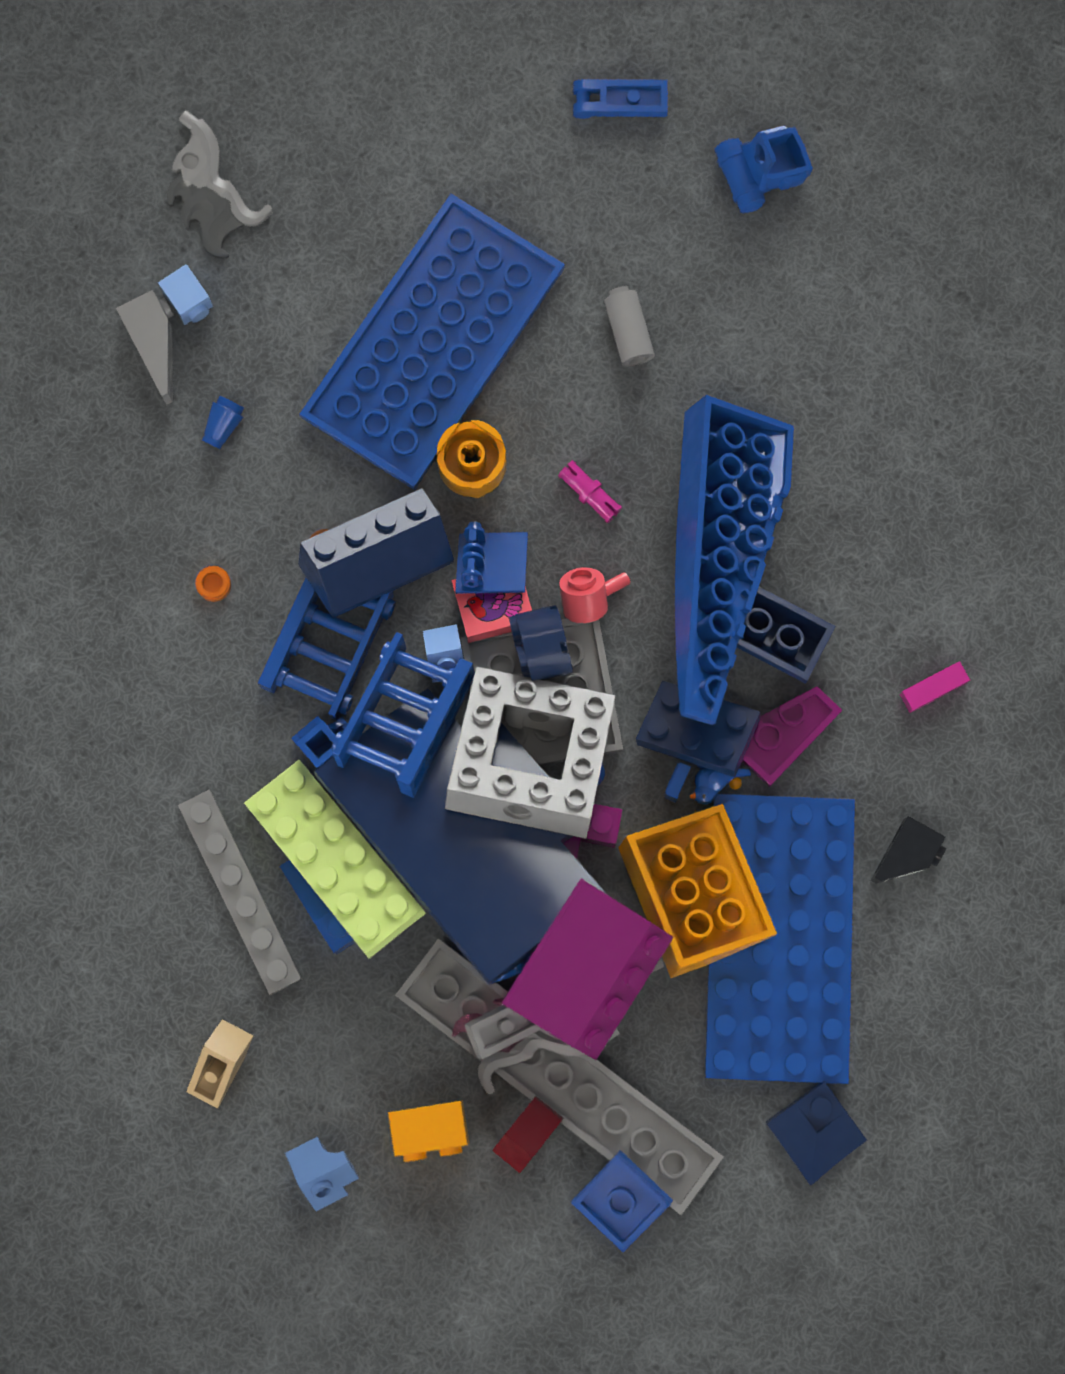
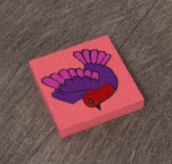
(488, 613)

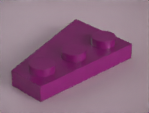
(788, 732)

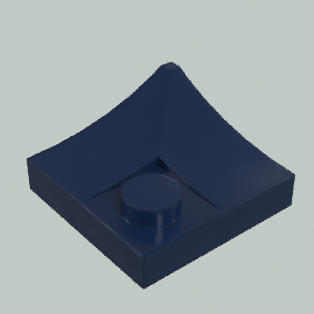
(816, 1132)

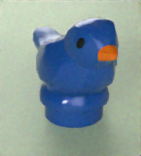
(711, 782)

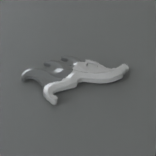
(204, 193)

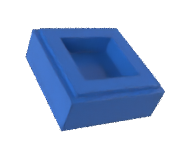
(676, 782)

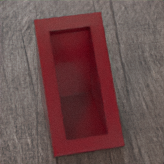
(527, 1134)

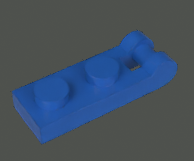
(621, 98)

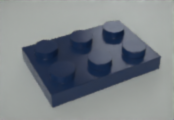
(710, 746)

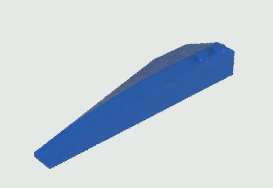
(728, 505)

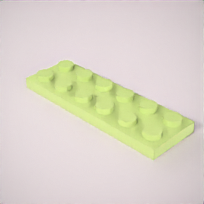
(334, 858)

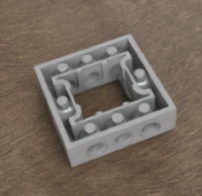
(520, 796)

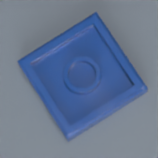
(621, 1201)

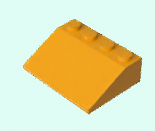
(697, 888)

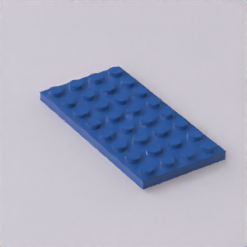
(432, 340)
(788, 1000)

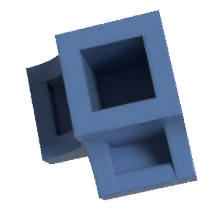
(321, 1173)

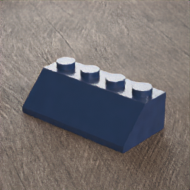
(376, 553)
(784, 635)

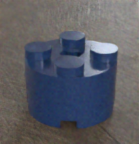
(541, 643)

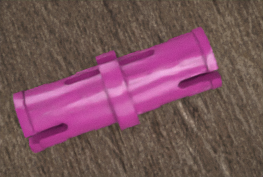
(590, 491)

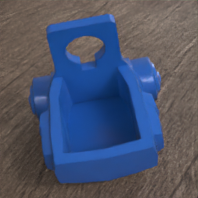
(767, 162)

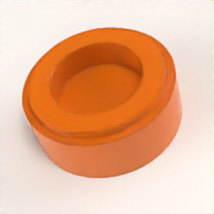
(213, 583)

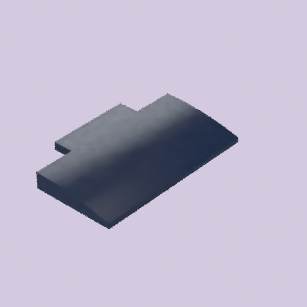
(477, 876)

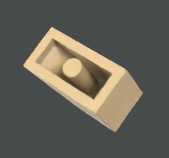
(219, 1063)

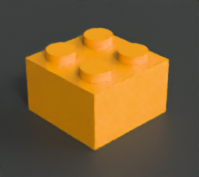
(429, 1129)

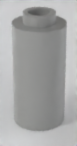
(629, 326)

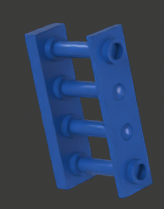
(292, 643)
(424, 741)

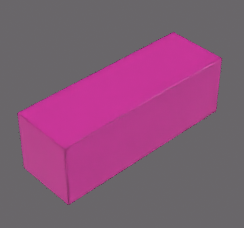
(934, 687)

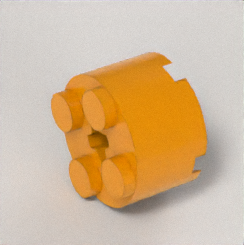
(467, 440)

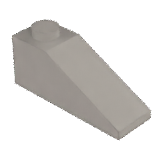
(153, 336)

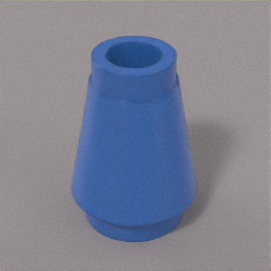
(222, 421)

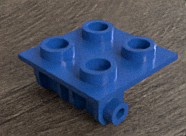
(491, 561)

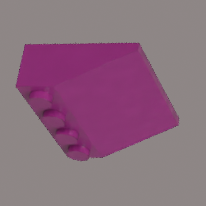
(587, 969)

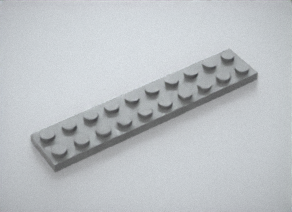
(580, 1089)

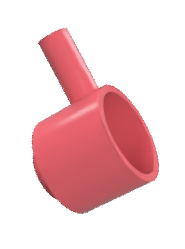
(586, 593)

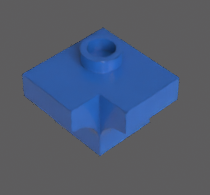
(317, 739)

